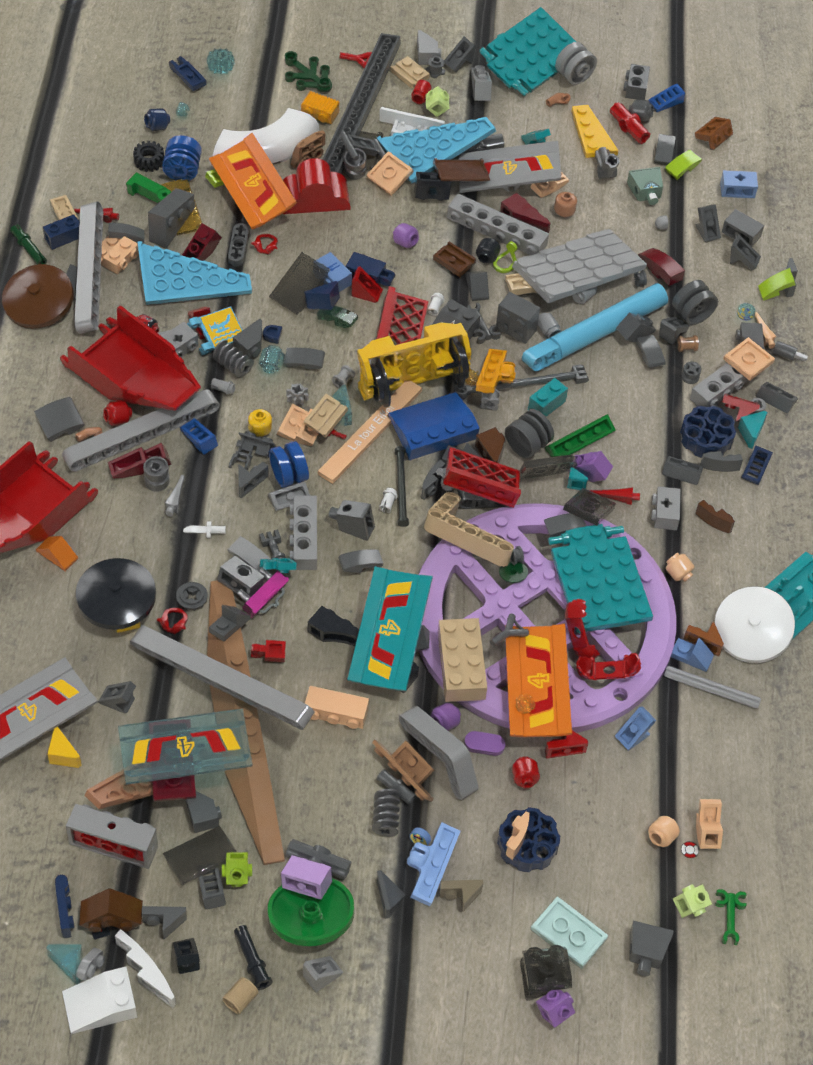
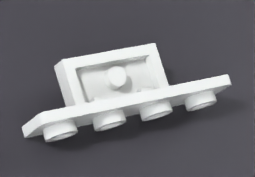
(406, 121)

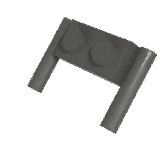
(369, 146)

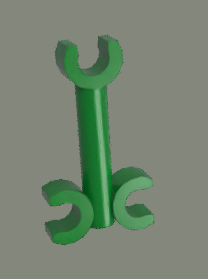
(732, 902)

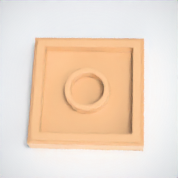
(389, 173)
(749, 359)

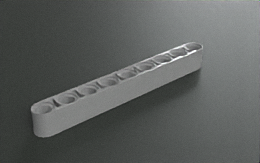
(89, 268)
(138, 431)

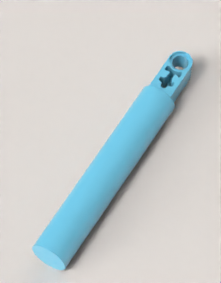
(594, 327)

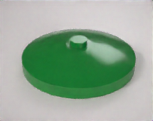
(310, 920)

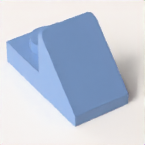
(693, 655)
(636, 728)

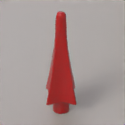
(108, 214)
(623, 495)

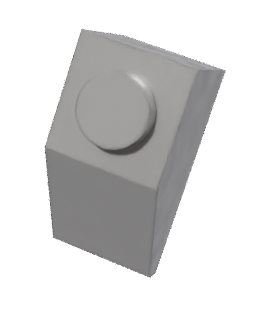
(426, 48)

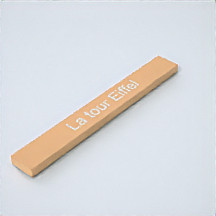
(368, 433)

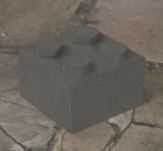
(517, 317)

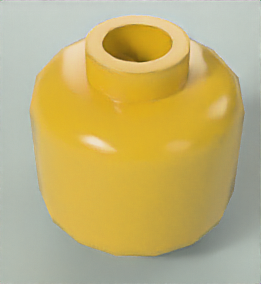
(260, 422)

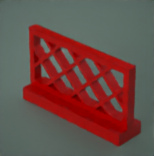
(387, 316)
(482, 484)

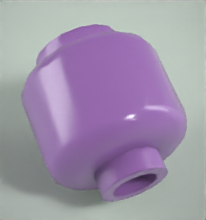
(405, 235)
(447, 715)

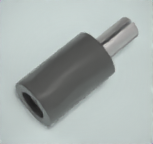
(788, 351)

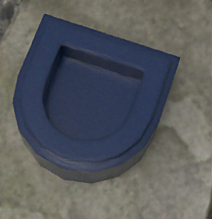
(272, 333)

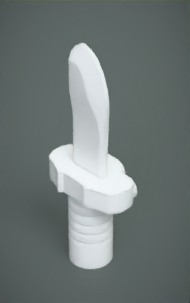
(206, 529)

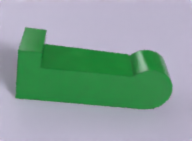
(146, 188)

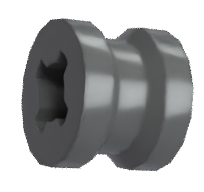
(691, 372)

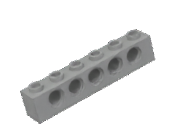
(497, 225)

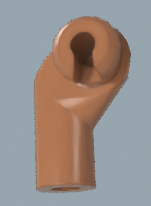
(559, 98)

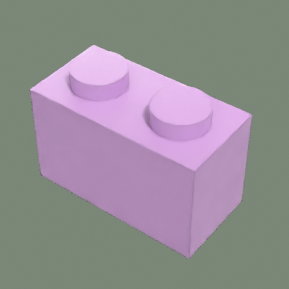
(306, 877)

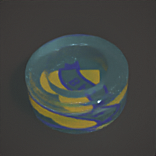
(746, 311)

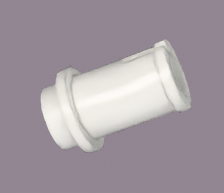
(437, 300)
(389, 496)

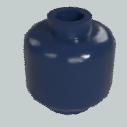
(156, 119)

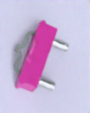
(264, 594)

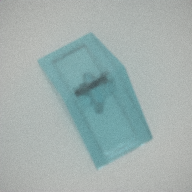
(67, 958)

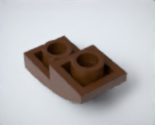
(718, 520)

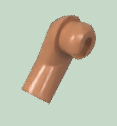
(88, 432)

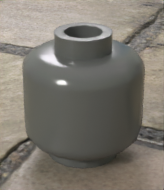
(643, 109)

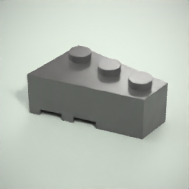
(169, 216)

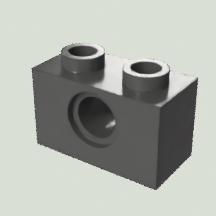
(239, 575)

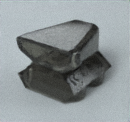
(545, 971)

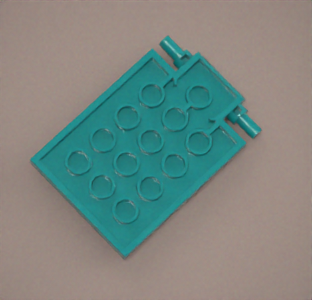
(527, 52)
(602, 575)

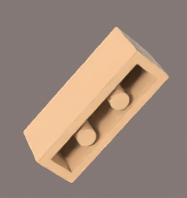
(337, 707)

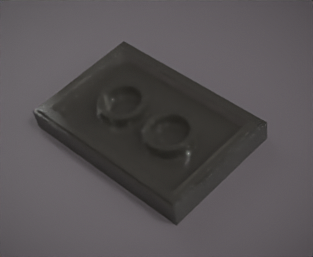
(589, 506)

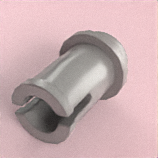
(220, 385)

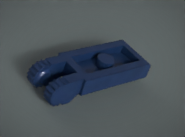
(188, 74)
(64, 904)

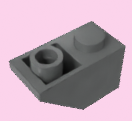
(635, 326)

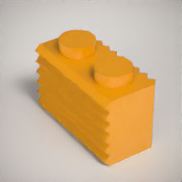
(320, 107)

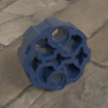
(707, 430)
(544, 840)

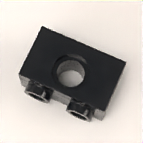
(425, 180)

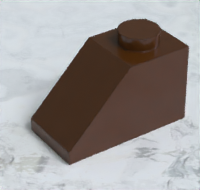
(490, 445)

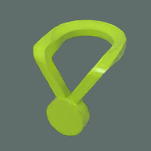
(511, 247)

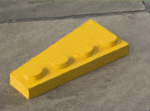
(591, 131)

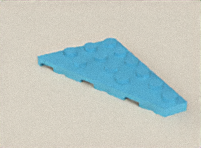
(440, 142)
(178, 278)

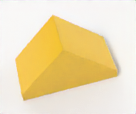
(61, 751)

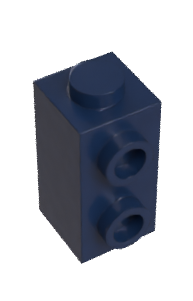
(62, 231)

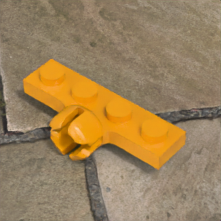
(495, 370)

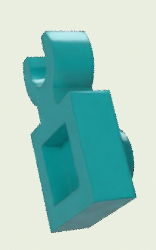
(283, 565)

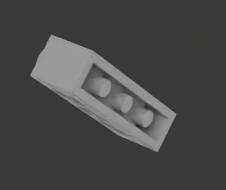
(712, 389)
(307, 507)

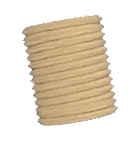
(240, 995)

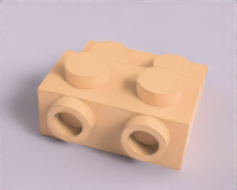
(118, 253)

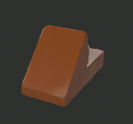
(711, 638)

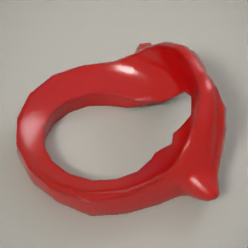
(273, 245)
(178, 626)

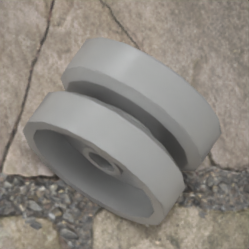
(576, 63)

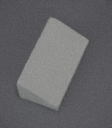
(283, 497)

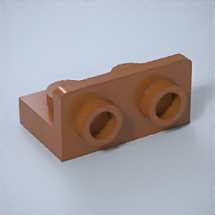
(715, 131)

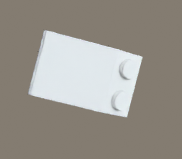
(100, 1001)

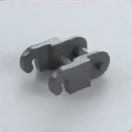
(235, 458)

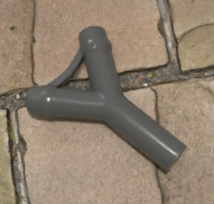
(509, 631)

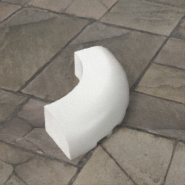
(276, 139)

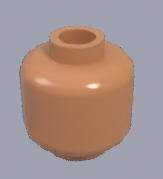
(565, 204)

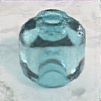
(271, 359)

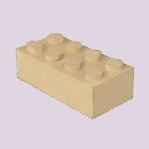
(462, 660)

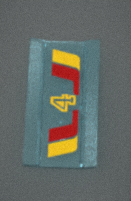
(184, 746)

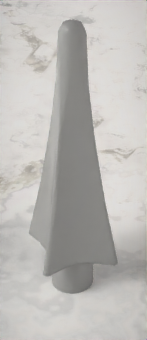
(172, 502)

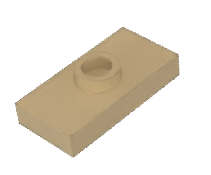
(62, 207)

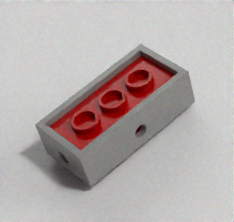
(112, 835)

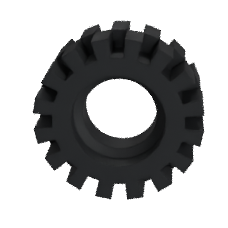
(148, 149)

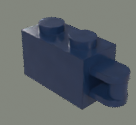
(374, 268)

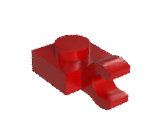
(273, 651)

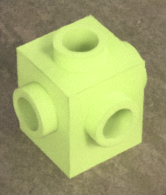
(437, 101)
(692, 901)

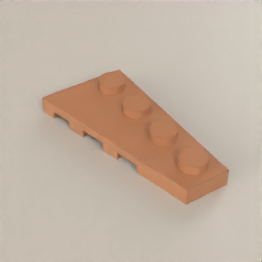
(115, 791)

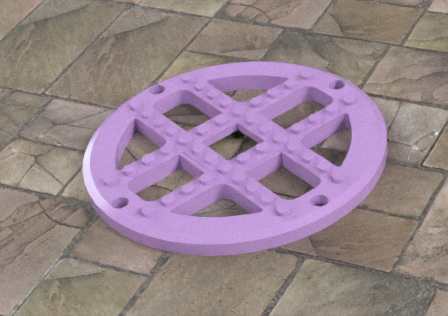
(588, 706)

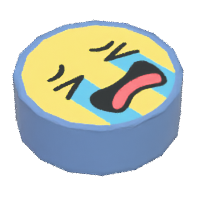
(420, 835)

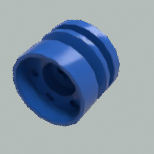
(182, 158)

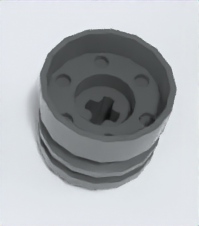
(529, 433)

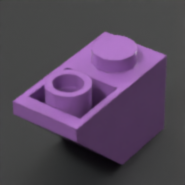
(593, 465)

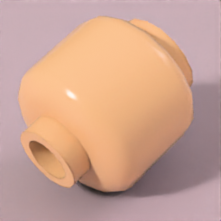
(680, 567)
(663, 831)

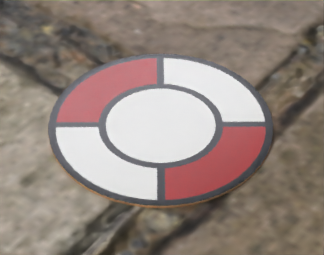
(689, 849)

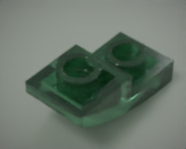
(341, 316)

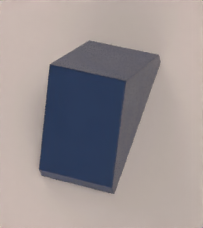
(323, 296)

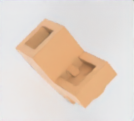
(708, 824)

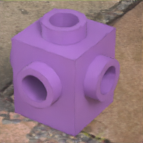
(556, 1007)

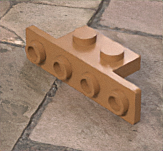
(410, 765)

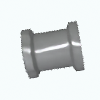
(344, 376)

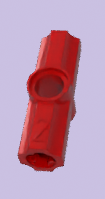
(630, 122)

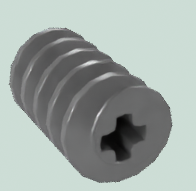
(232, 358)
(386, 812)

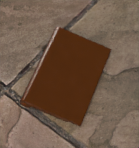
(461, 170)

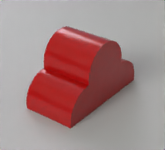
(317, 188)

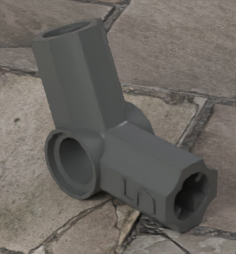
(606, 163)

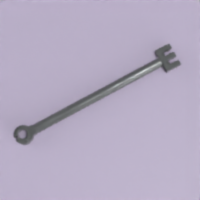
(578, 373)

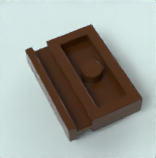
(454, 259)

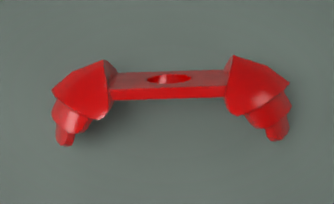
(573, 615)
(594, 670)

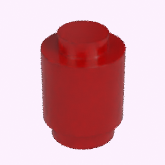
(420, 90)

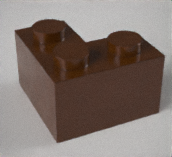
(111, 909)

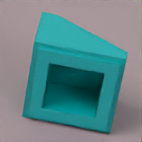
(576, 480)

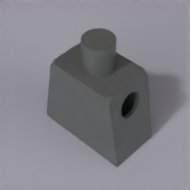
(354, 518)
(648, 946)

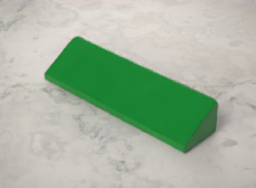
(581, 437)

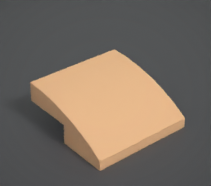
(294, 427)

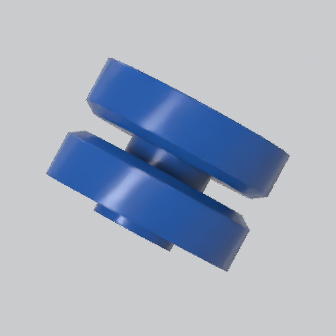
(288, 464)

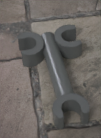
(484, 332)

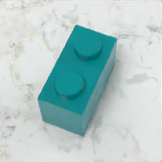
(548, 397)

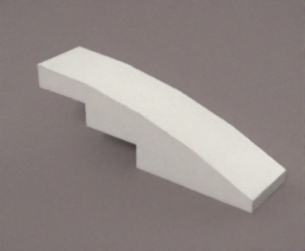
(149, 974)

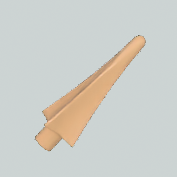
(768, 335)

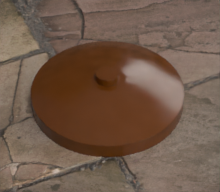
(37, 296)

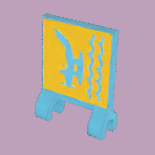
(216, 327)

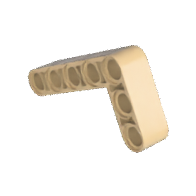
(444, 524)

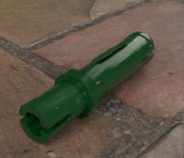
(23, 239)

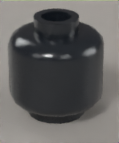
(488, 250)

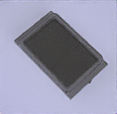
(302, 276)

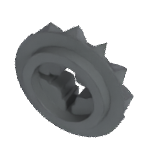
(194, 589)

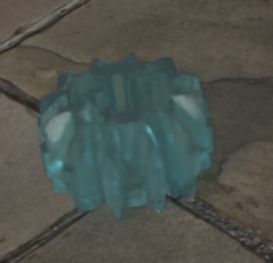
(220, 61)

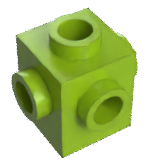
(237, 869)

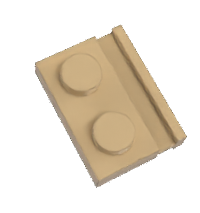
(409, 71)
(518, 285)
(325, 415)

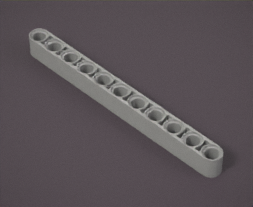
(223, 677)

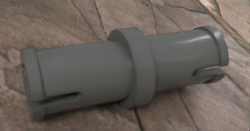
(392, 783)

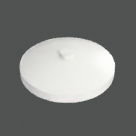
(755, 624)

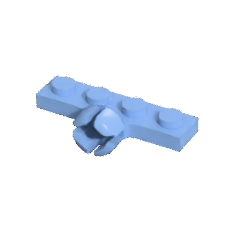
(432, 862)

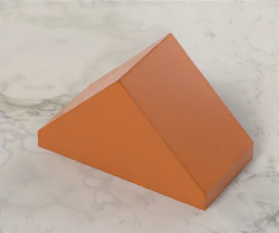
(58, 552)

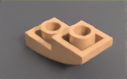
(546, 188)
(518, 835)

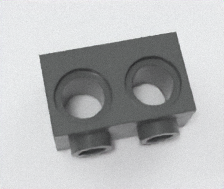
(637, 82)

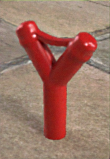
(358, 58)

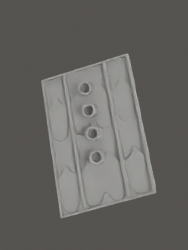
(578, 265)

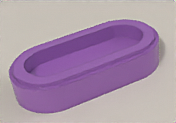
(484, 743)

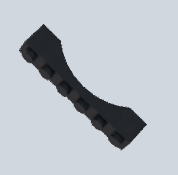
(332, 628)

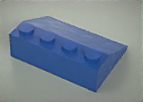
(434, 425)

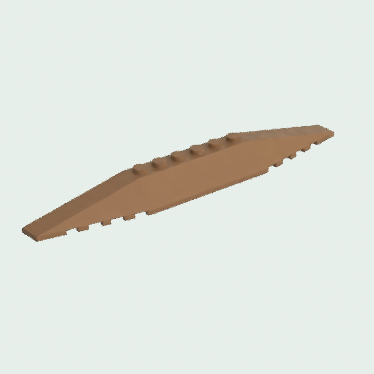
(249, 784)

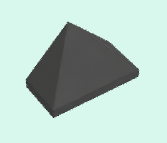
(389, 893)

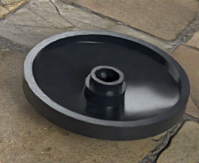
(116, 593)

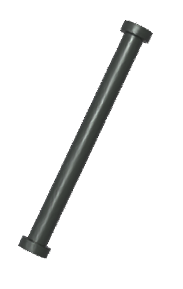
(403, 521)

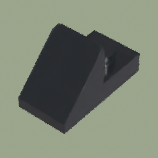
(186, 956)

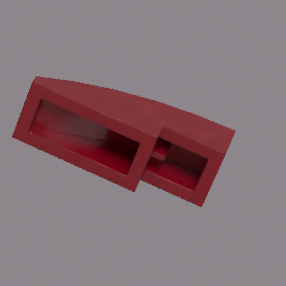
(662, 266)
(133, 462)

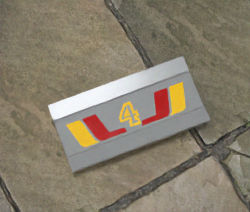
(515, 166)
(41, 705)

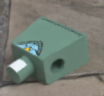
(646, 184)

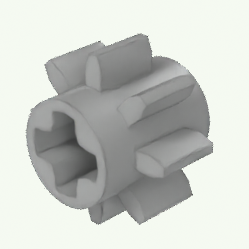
(297, 394)

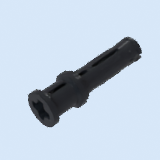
(255, 965)

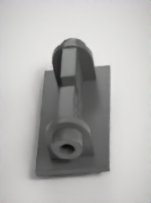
(249, 441)

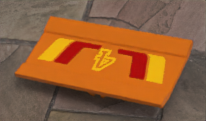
(253, 182)
(540, 669)

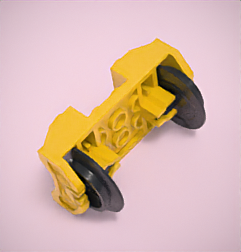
(416, 361)

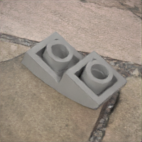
(247, 552)

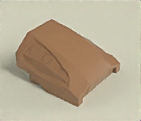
(309, 148)

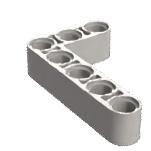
(445, 747)

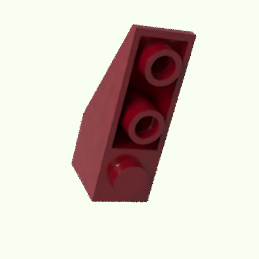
(521, 210)
(202, 243)

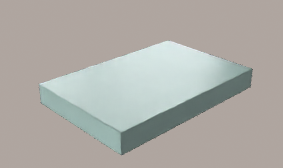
(569, 929)

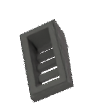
(215, 897)

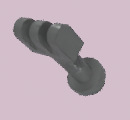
(272, 541)

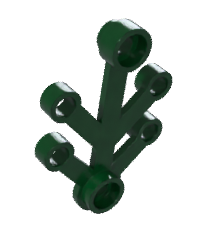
(321, 83)

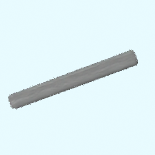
(712, 687)

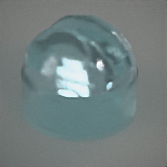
(182, 108)

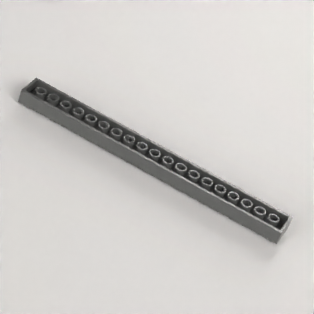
(362, 98)

